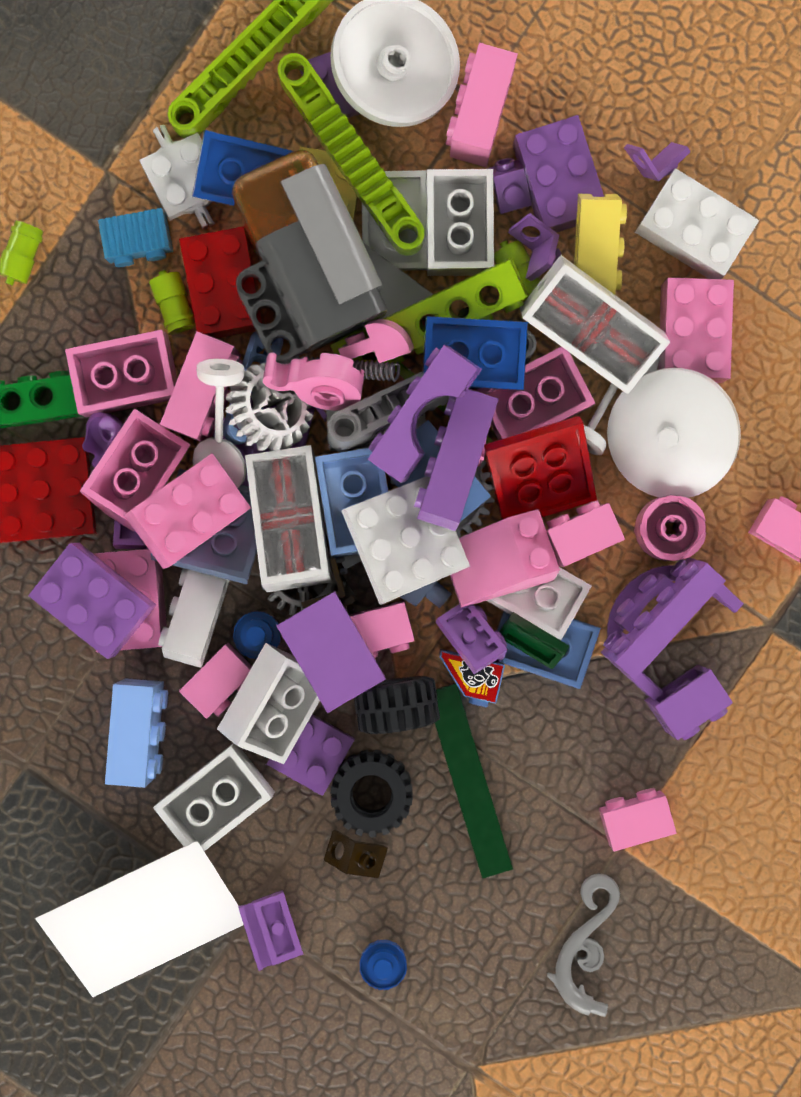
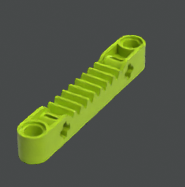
(240, 62)
(350, 154)

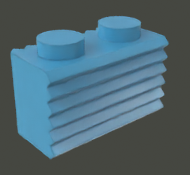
(135, 237)

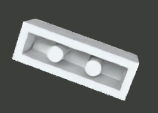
(193, 617)

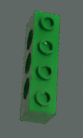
(30, 409)

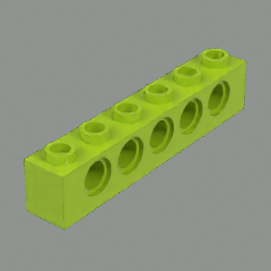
(501, 276)

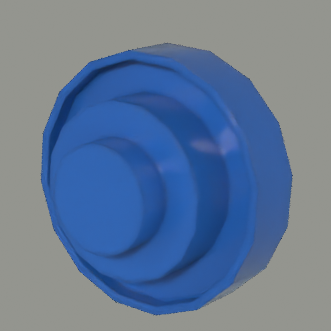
(254, 631)
(383, 964)

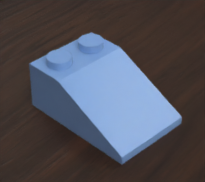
(343, 482)

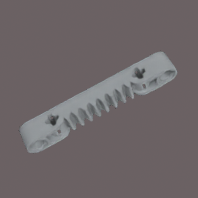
(371, 414)

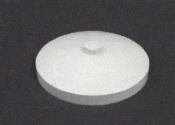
(395, 61)
(674, 433)

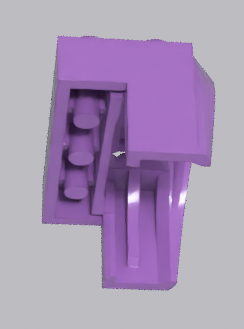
(655, 629)

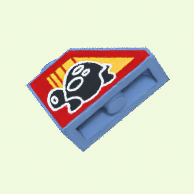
(479, 687)

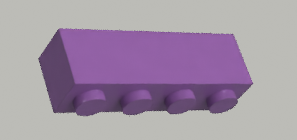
(457, 459)

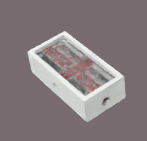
(594, 325)
(288, 519)

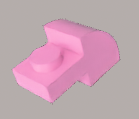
(384, 338)

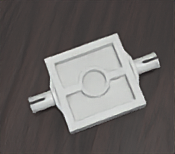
(173, 176)

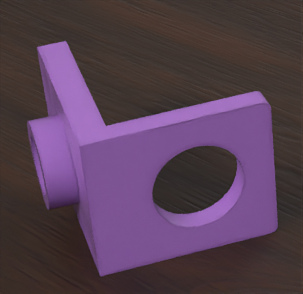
(662, 164)
(542, 246)

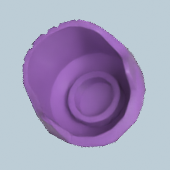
(100, 433)

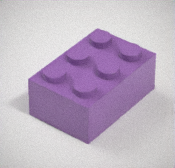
(557, 170)
(92, 600)

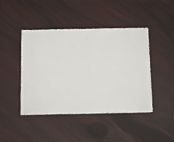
(142, 919)

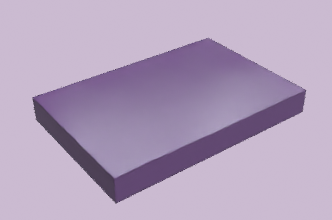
(331, 652)

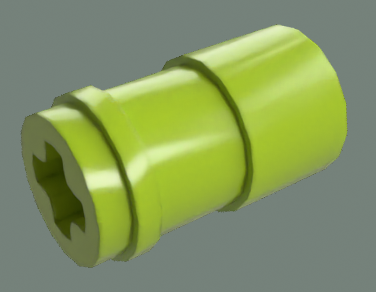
(19, 253)
(521, 259)
(173, 303)

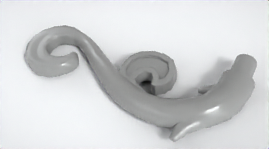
(579, 940)

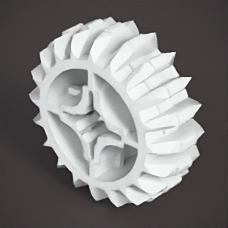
(266, 426)

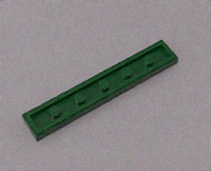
(470, 784)

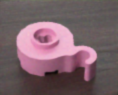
(321, 383)

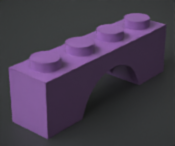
(399, 448)

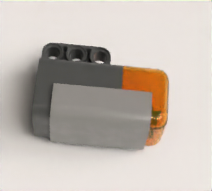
(309, 256)

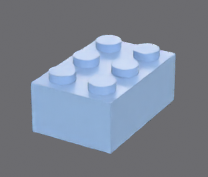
(135, 732)

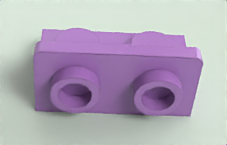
(472, 636)

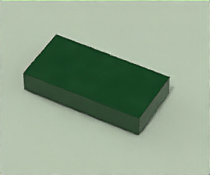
(533, 640)

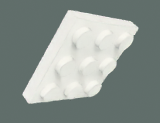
(398, 547)

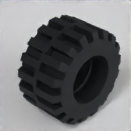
(397, 705)
(371, 820)

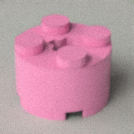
(689, 528)

